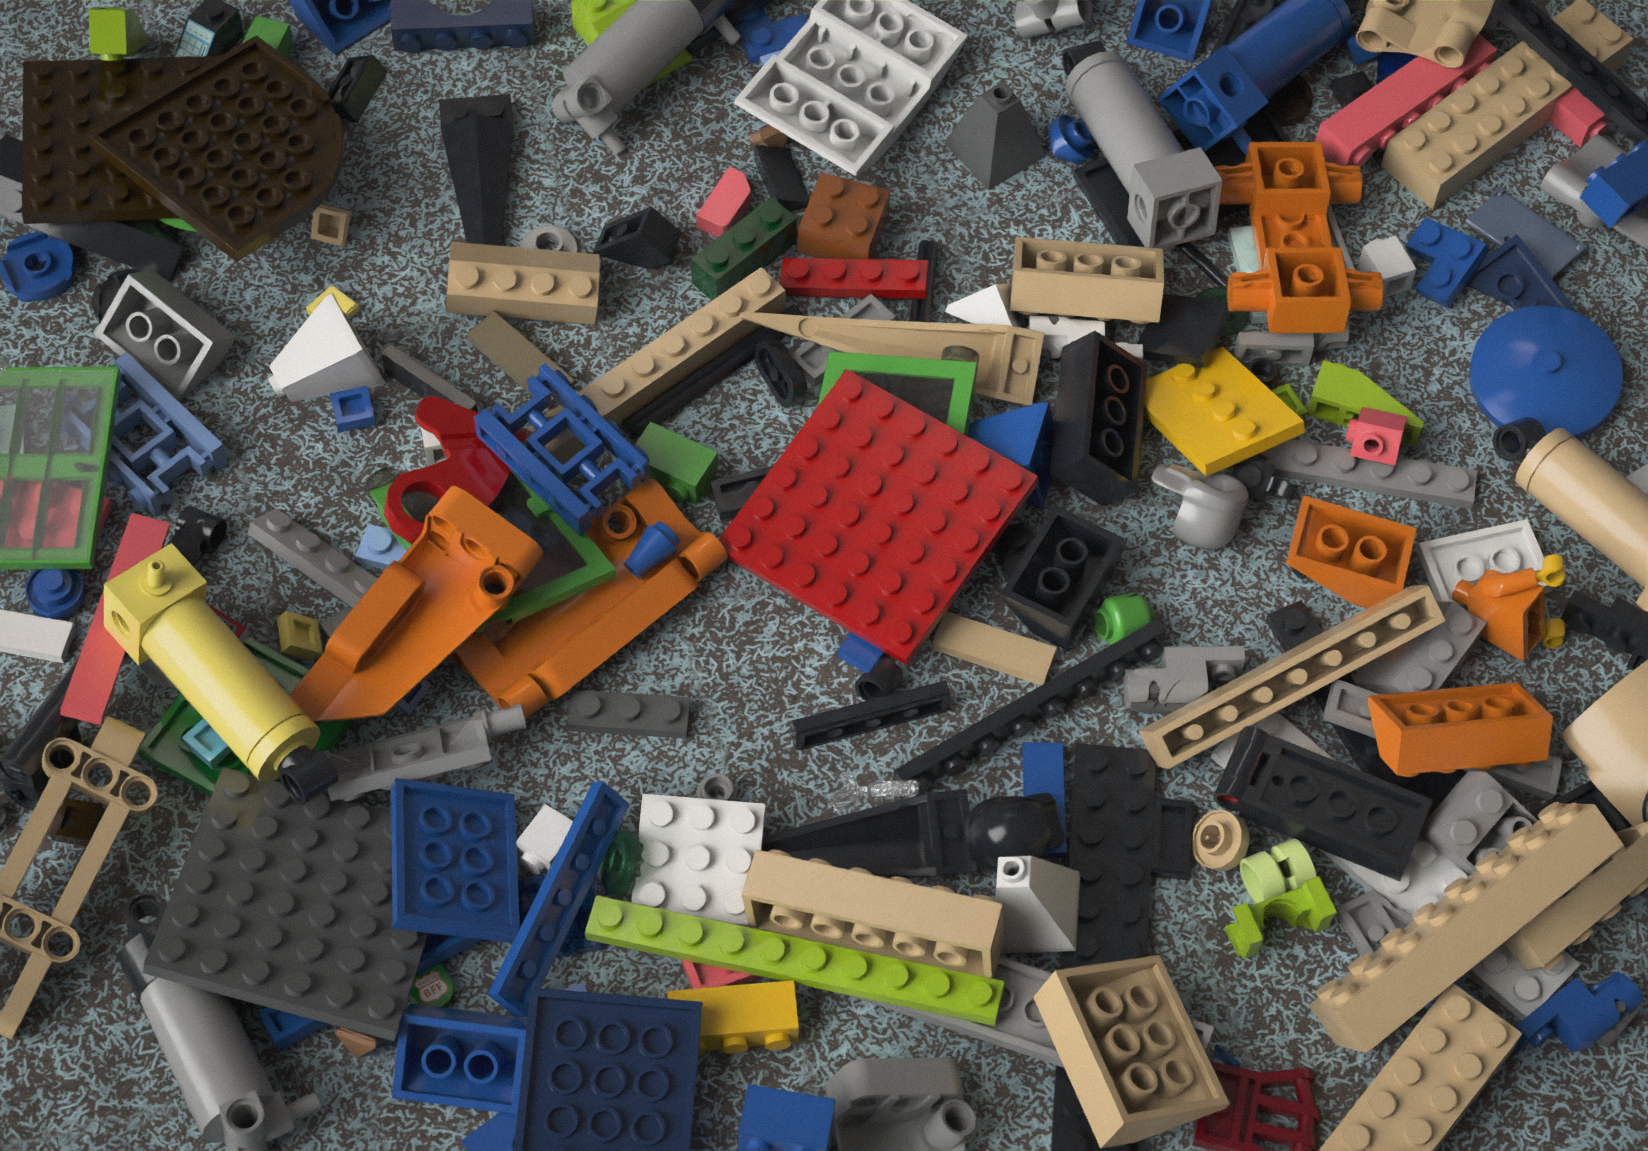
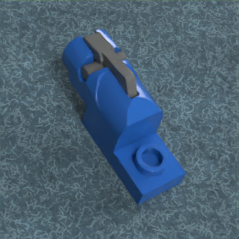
(1583, 1014)

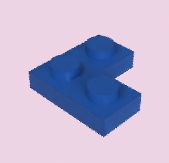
(764, 37)
(1452, 258)

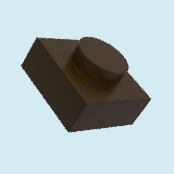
(76, 822)

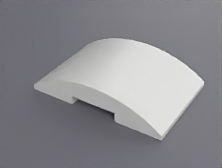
(853, 78)

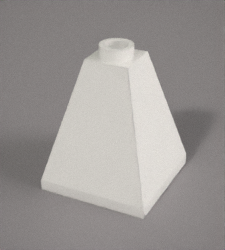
(323, 357)
(1037, 904)

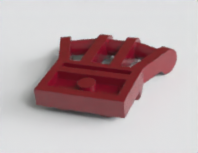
(1236, 1125)

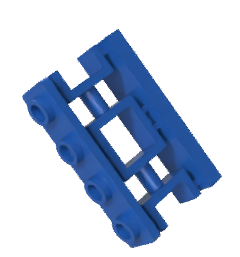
(541, 469)

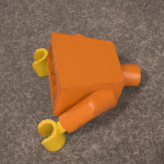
(1515, 607)

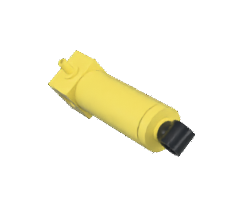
(164, 616)

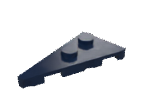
(1517, 278)

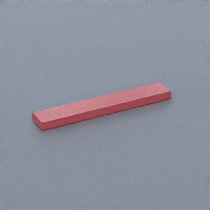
(101, 653)

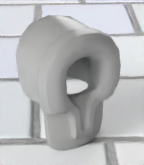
(1209, 507)

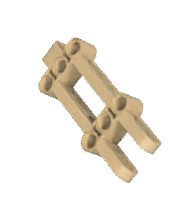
(115, 752)

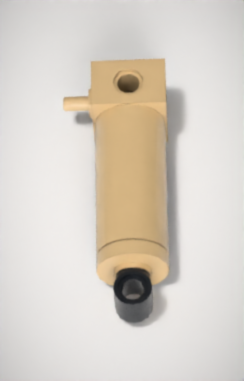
(1581, 493)

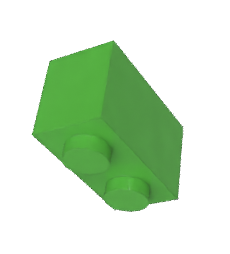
(678, 463)

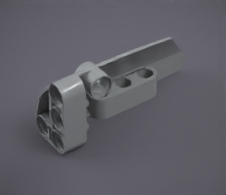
(900, 1105)

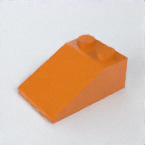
(1350, 551)

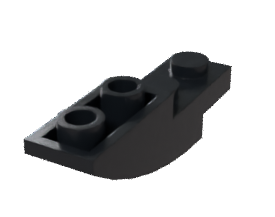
(1620, 627)

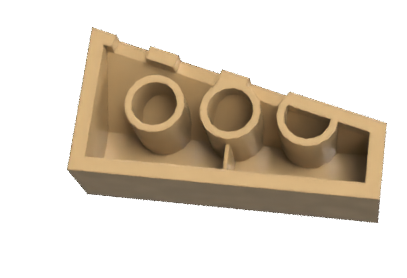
(1591, 899)

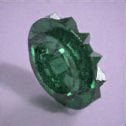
(622, 863)

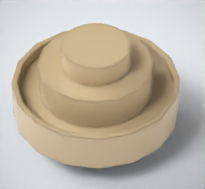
(1220, 840)

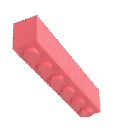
(1395, 103)

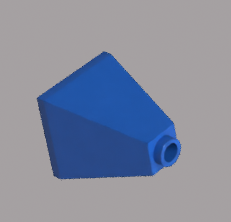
(1023, 438)

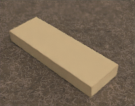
(994, 648)

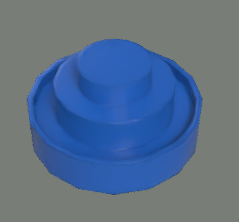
(1070, 140)
(55, 592)

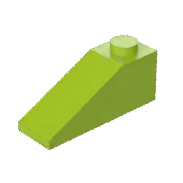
(1344, 391)

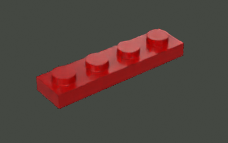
(855, 278)

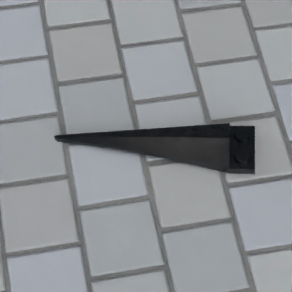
(478, 152)
(896, 838)

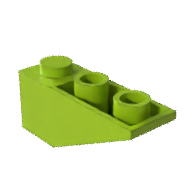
(115, 32)

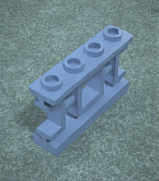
(166, 418)

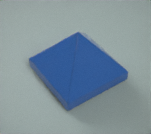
(1357, 53)

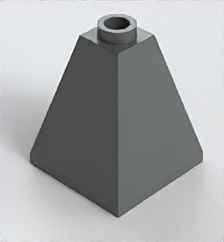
(995, 137)

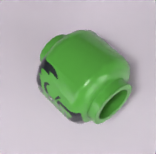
(1121, 616)

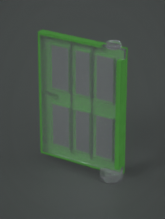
(54, 463)

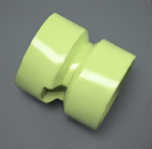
(1276, 873)

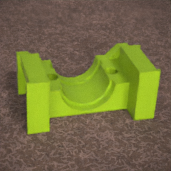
(1304, 906)

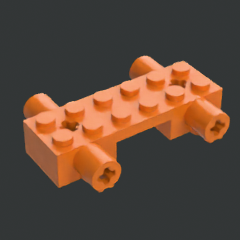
(1299, 271)

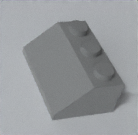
(164, 333)
(1428, 659)

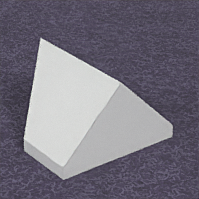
(987, 307)

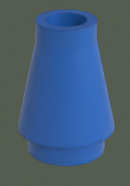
(652, 549)

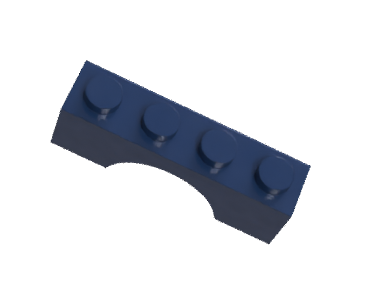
(421, 26)

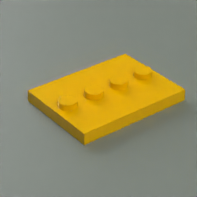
(1218, 412)

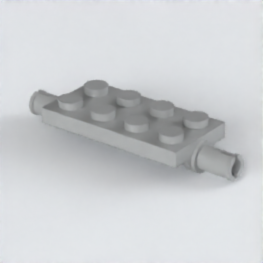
(421, 753)

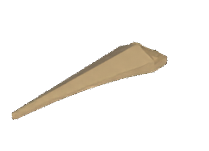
(1006, 352)

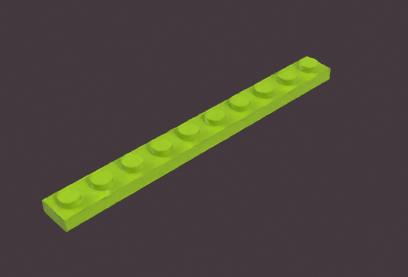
(795, 959)

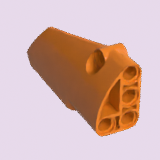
(419, 610)

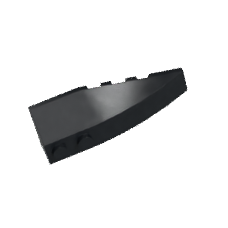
(126, 241)

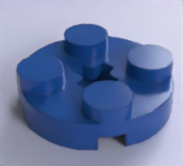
(40, 284)

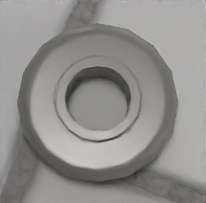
(550, 234)

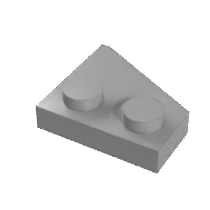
(1370, 919)

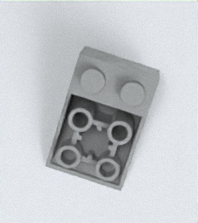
(1474, 820)

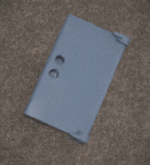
(1505, 217)

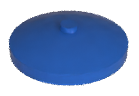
(1546, 368)

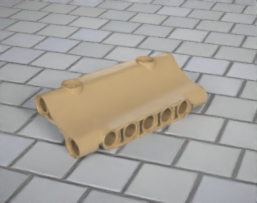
(1424, 28)

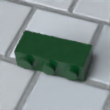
(744, 248)

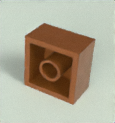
(843, 219)

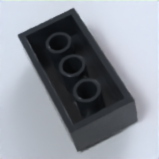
(1098, 419)

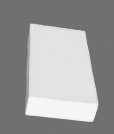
(35, 636)

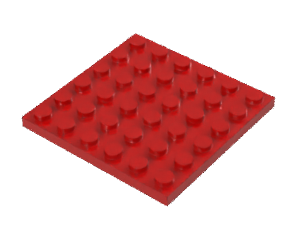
(877, 516)

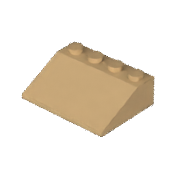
(1129, 1049)

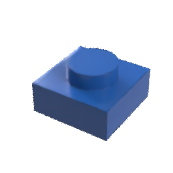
(352, 409)

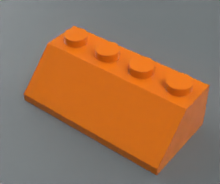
(1460, 728)

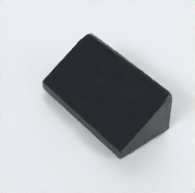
(356, 86)
(781, 176)

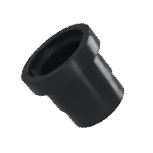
(879, 681)

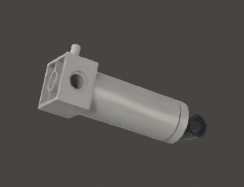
(1169, 189)

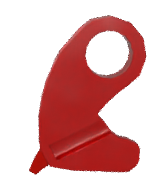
(467, 465)

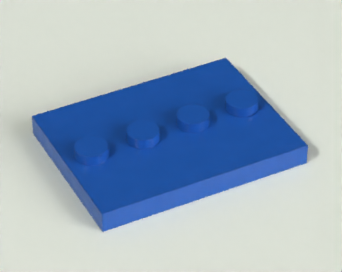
(454, 861)

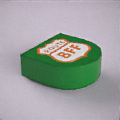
(433, 987)

